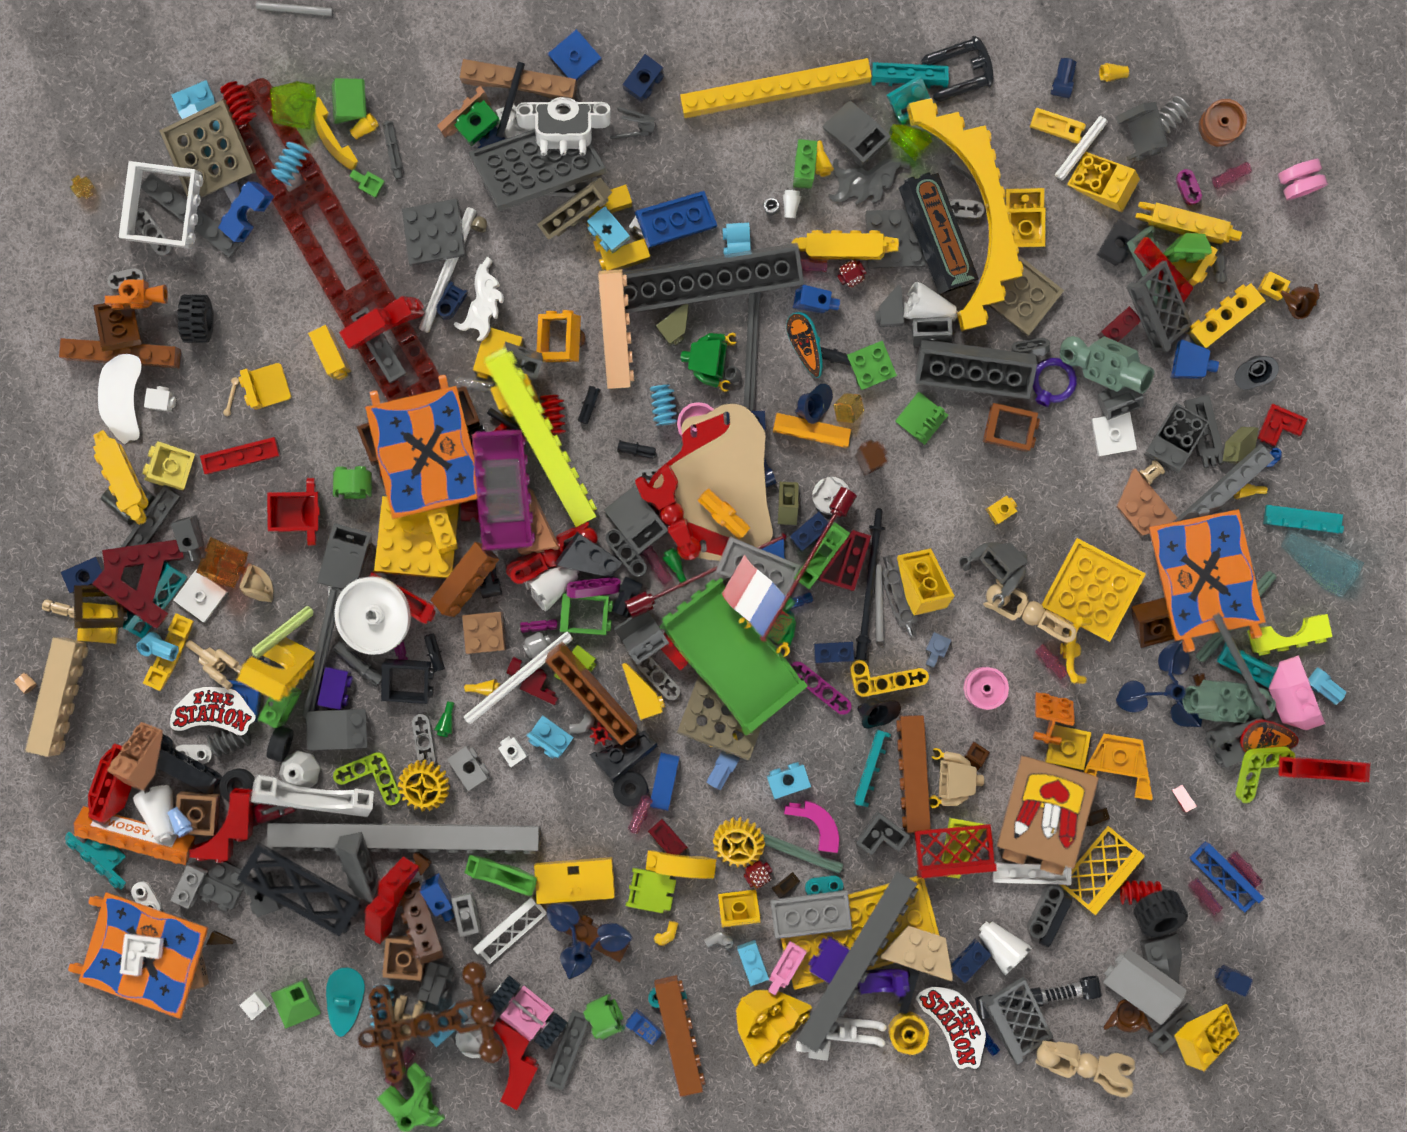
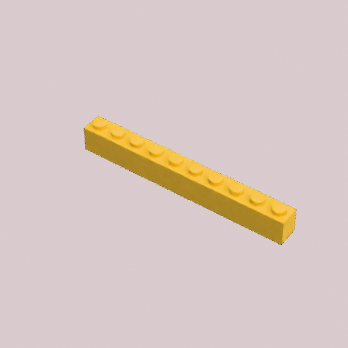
(775, 88)

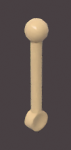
(235, 381)

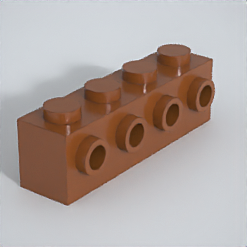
(464, 580)

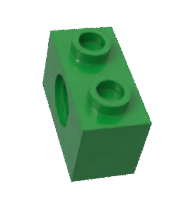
(471, 133)

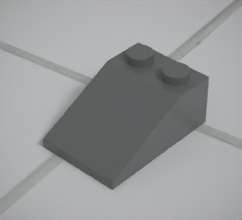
(336, 729)

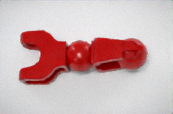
(671, 512)
(535, 563)

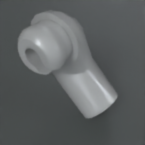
(584, 725)
(720, 938)

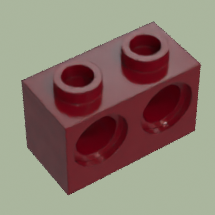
(1121, 325)

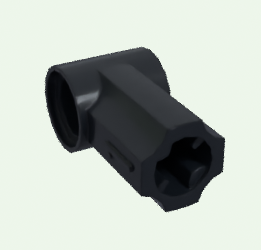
(491, 585)
(628, 589)

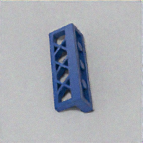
(1230, 871)

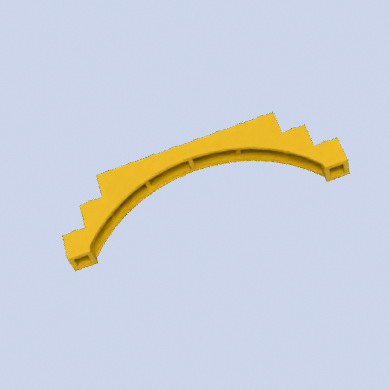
(976, 152)

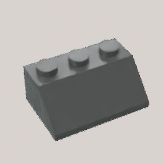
(357, 865)

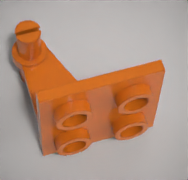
(1055, 710)

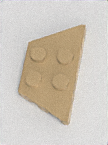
(920, 952)

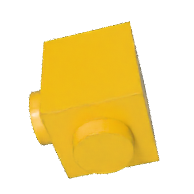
(1002, 509)

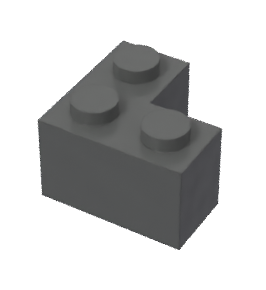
(881, 829)

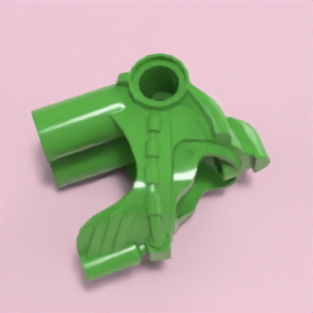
(418, 1107)

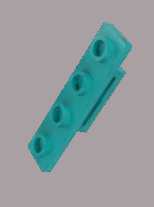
(102, 856)

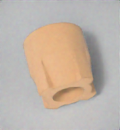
(25, 683)

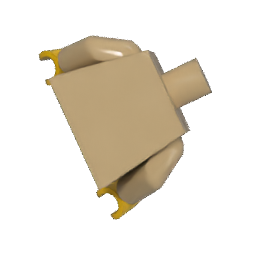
(957, 779)

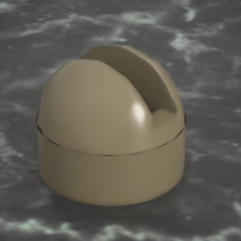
(479, 224)

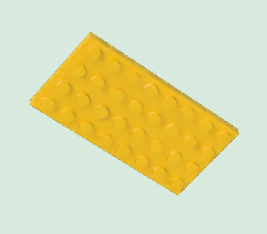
(861, 906)

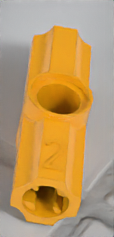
(723, 513)

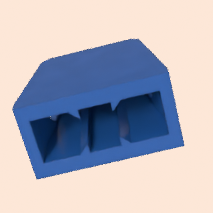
(807, 299)
(1192, 361)
(435, 890)

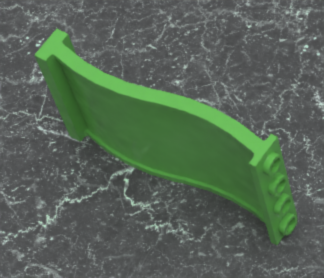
(732, 658)

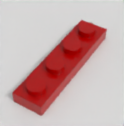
(1152, 256)
(240, 455)

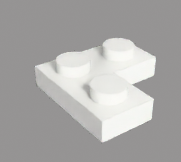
(135, 949)

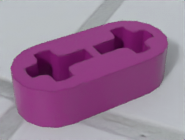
(1193, 186)

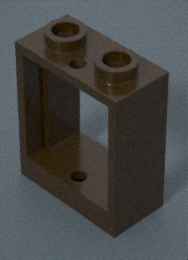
(80, 622)

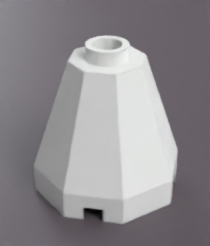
(306, 769)

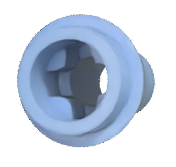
(179, 822)

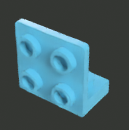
(549, 737)

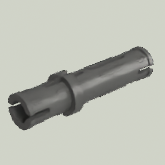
(361, 666)

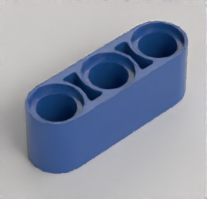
(664, 781)

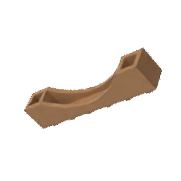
(494, 75)

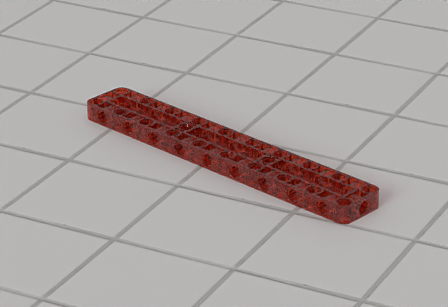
(348, 238)

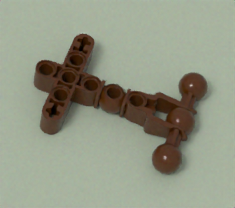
(481, 1013)

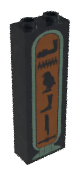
(938, 232)

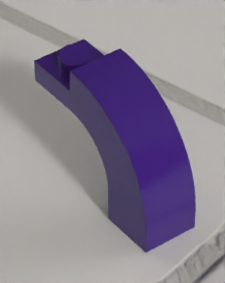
(885, 981)

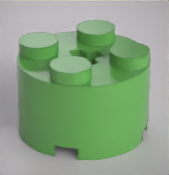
(352, 482)
(604, 1017)

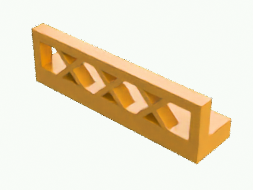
(816, 432)

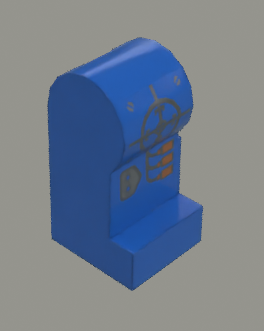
(644, 1027)

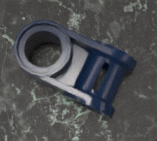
(451, 299)

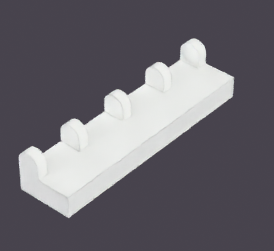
(1029, 873)

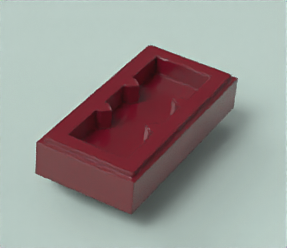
(667, 838)

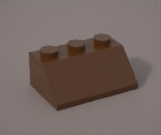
(1152, 622)

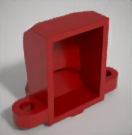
(294, 511)

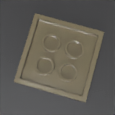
(1027, 298)

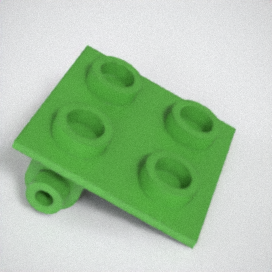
(871, 365)
(921, 418)

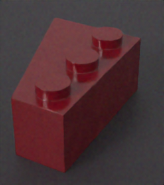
(847, 562)

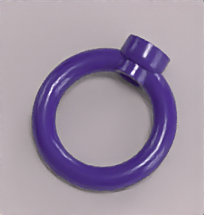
(1044, 397)

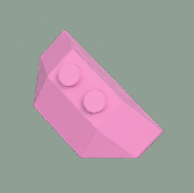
(1294, 696)

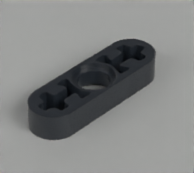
(1057, 921)

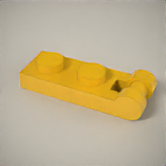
(1057, 125)

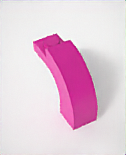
(827, 828)

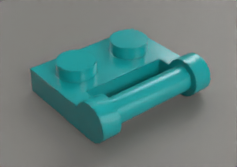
(906, 94)

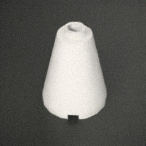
(927, 304)
(550, 585)
(154, 808)
(1003, 946)

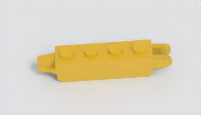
(1185, 221)
(847, 245)
(121, 477)

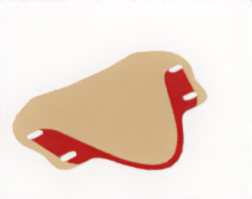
(732, 466)

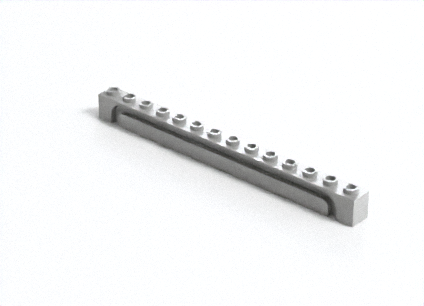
(407, 836)

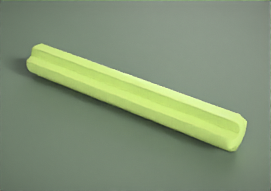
(282, 632)

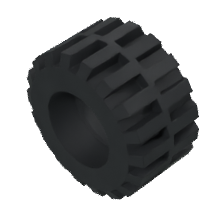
(195, 318)
(1160, 913)

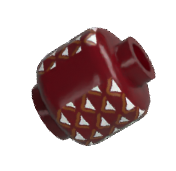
(852, 273)
(758, 874)

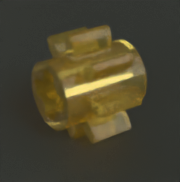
(82, 187)

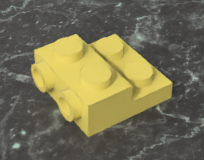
(168, 466)

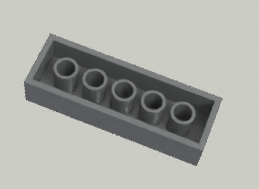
(975, 368)

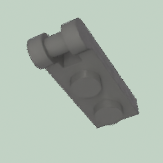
(1171, 1027)

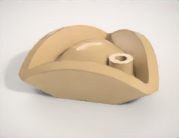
(257, 584)

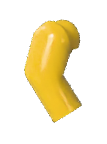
(668, 936)

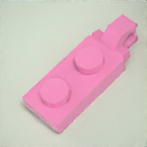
(786, 966)

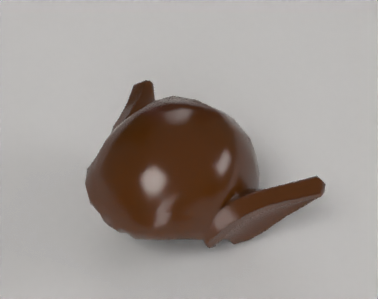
(1301, 300)
(1128, 1018)

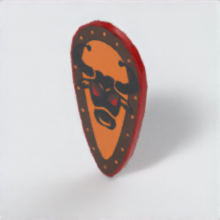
(1267, 735)

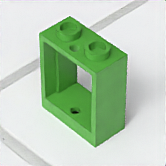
(805, 164)
(565, 615)
(280, 711)

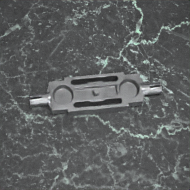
(893, 578)

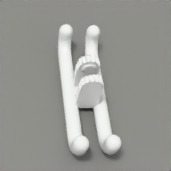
(847, 1031)

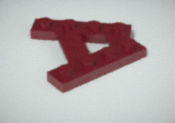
(140, 601)

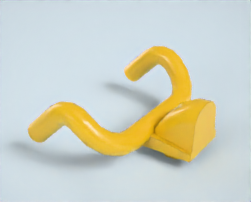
(1072, 650)

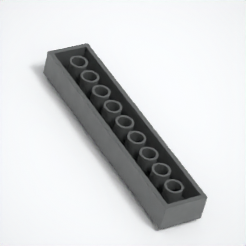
(713, 277)

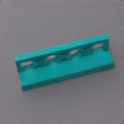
(166, 573)

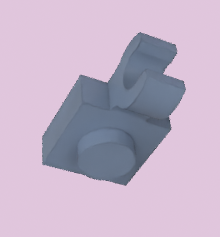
(938, 647)

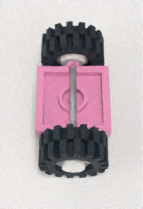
(527, 1013)

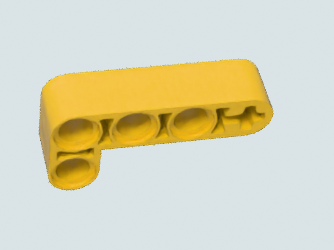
(889, 678)

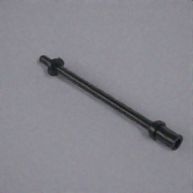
(863, 639)

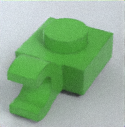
(369, 183)

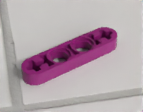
(822, 684)

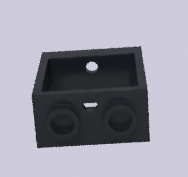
(388, 694)

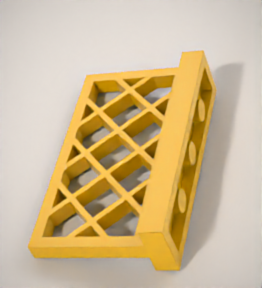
(1117, 877)

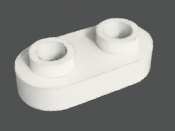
(193, 750)
(148, 897)

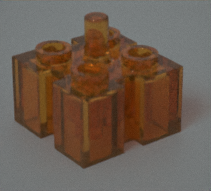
(222, 563)

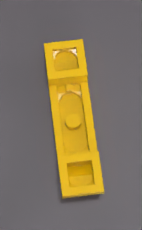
(343, 155)
(162, 669)

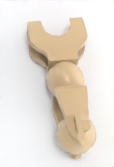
(1031, 613)
(1106, 1070)

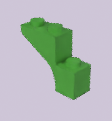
(501, 874)

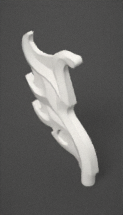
(485, 303)

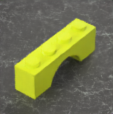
(1313, 629)

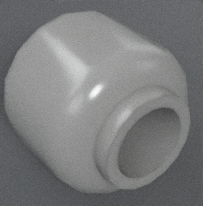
(536, 644)

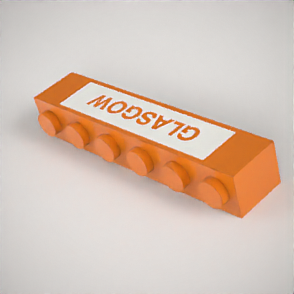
(133, 836)

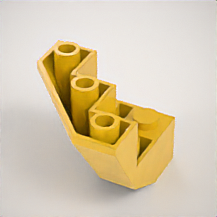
(768, 1022)

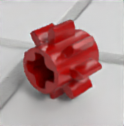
(595, 735)

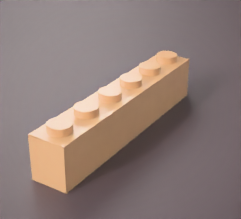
(615, 329)

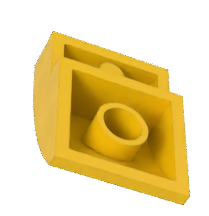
(1027, 215)

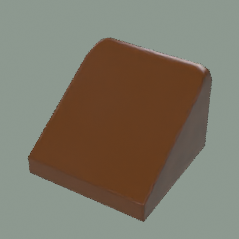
(976, 755)
(422, 862)

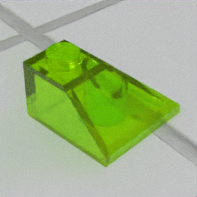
(294, 104)
(911, 139)

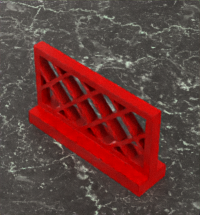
(960, 867)

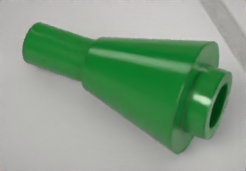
(673, 560)
(444, 726)

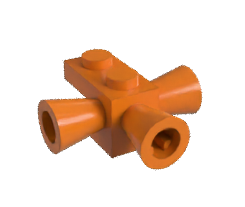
(137, 295)

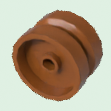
(1220, 112)

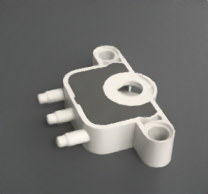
(563, 126)

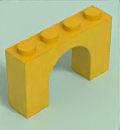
(628, 254)
(275, 681)

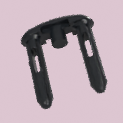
(982, 61)

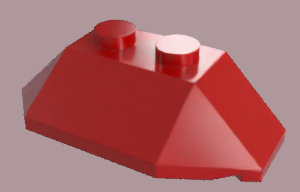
(107, 793)

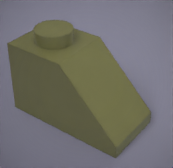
(674, 326)
(1240, 444)
(788, 503)

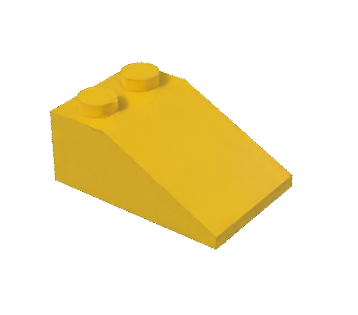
(924, 582)
(643, 694)

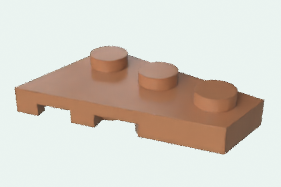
(447, 125)

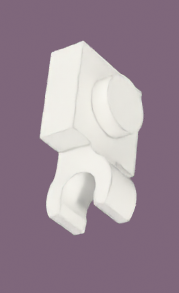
(821, 1055)

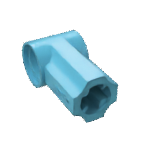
(153, 644)
(1322, 683)

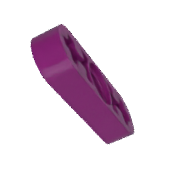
(593, 587)

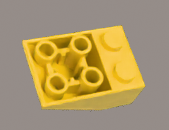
(1104, 181)
(1206, 1037)

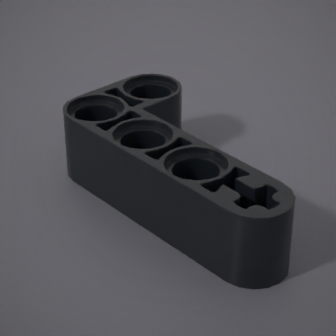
(186, 768)

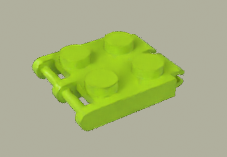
(651, 891)

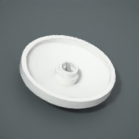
(372, 615)

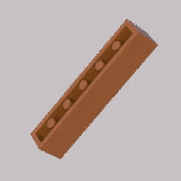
(92, 352)
(591, 693)
(914, 773)
(678, 1035)

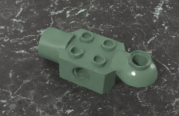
(1108, 363)
(1224, 701)

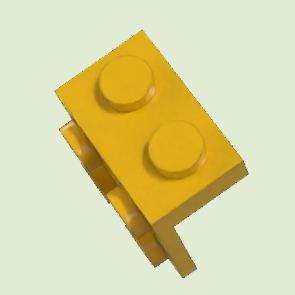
(1196, 272)
(264, 386)

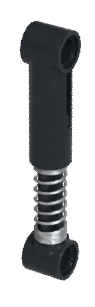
(1087, 987)

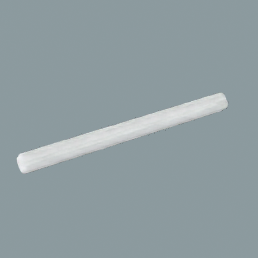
(445, 276)
(514, 681)

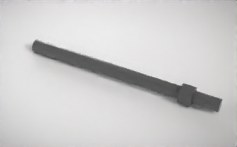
(1259, 698)

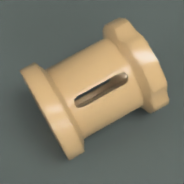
(1155, 470)

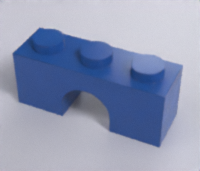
(235, 222)

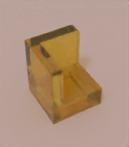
(848, 408)

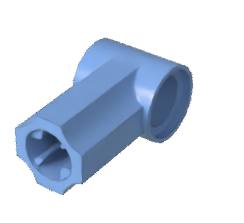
(724, 765)

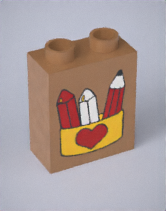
(1046, 814)

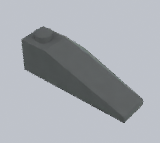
(1164, 954)

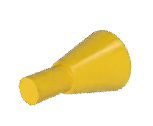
(823, 164)
(1250, 489)
(483, 688)

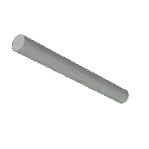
(294, 8)
(879, 603)

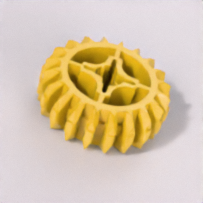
(438, 784)
(735, 832)

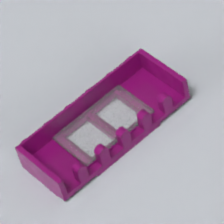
(502, 490)

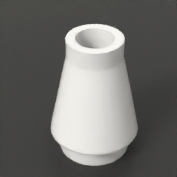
(791, 202)

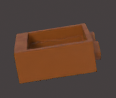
(992, 421)

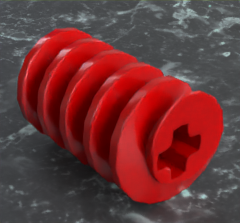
(237, 103)
(552, 412)
(1137, 891)

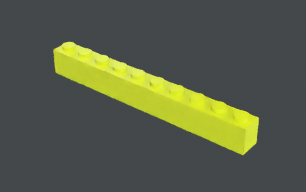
(540, 436)

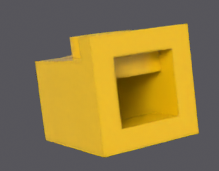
(1273, 279)

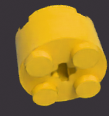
(901, 1041)

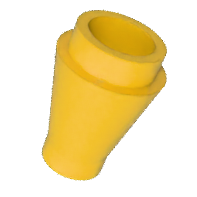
(1111, 72)
(364, 126)

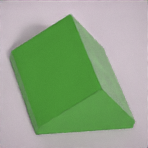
(348, 99)

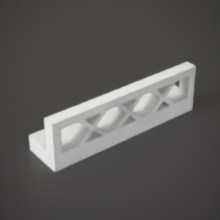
(495, 934)

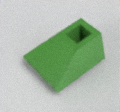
(1189, 248)
(296, 1003)

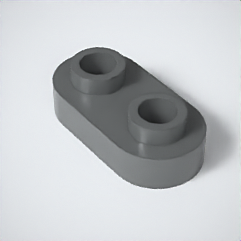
(1036, 346)

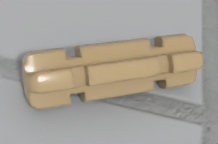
(58, 608)

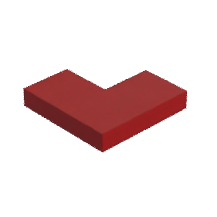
(1278, 420)

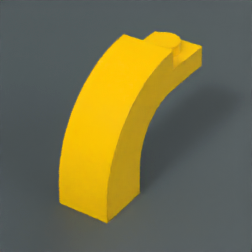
(680, 865)

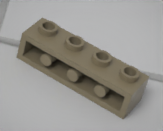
(574, 208)

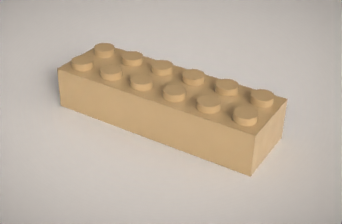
(56, 696)

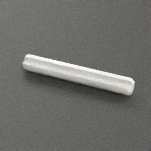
(1081, 148)

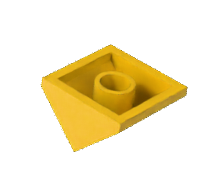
(739, 908)

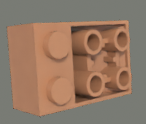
(138, 757)

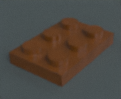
(116, 327)

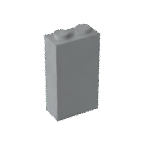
(1144, 985)

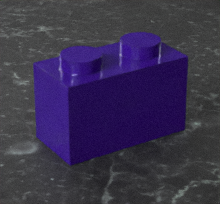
(334, 688)
(828, 958)

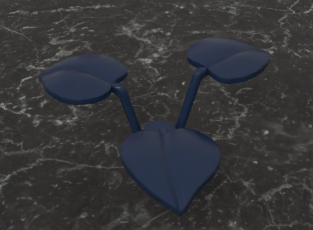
(1171, 659)
(577, 958)

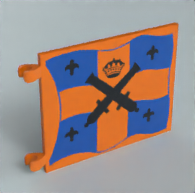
(423, 450)
(1206, 573)
(163, 980)

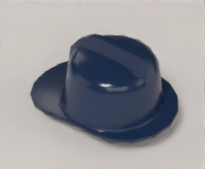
(815, 404)

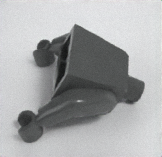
(1003, 561)

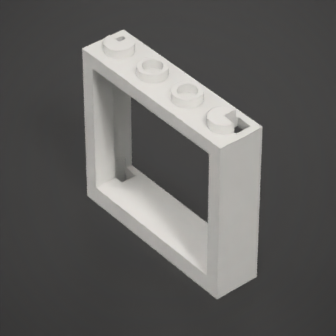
(131, 200)

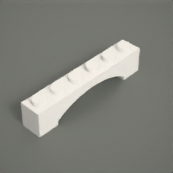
(275, 792)

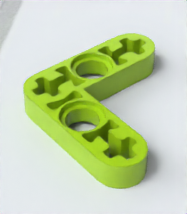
(1253, 762)
(371, 768)

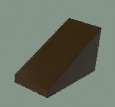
(1097, 817)
(785, 884)
(219, 939)

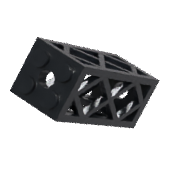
(275, 892)

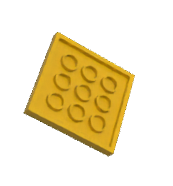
(409, 546)
(1094, 588)

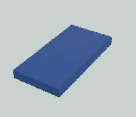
(676, 219)

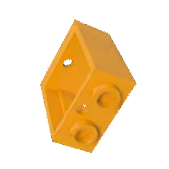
(572, 336)

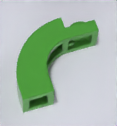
(831, 543)

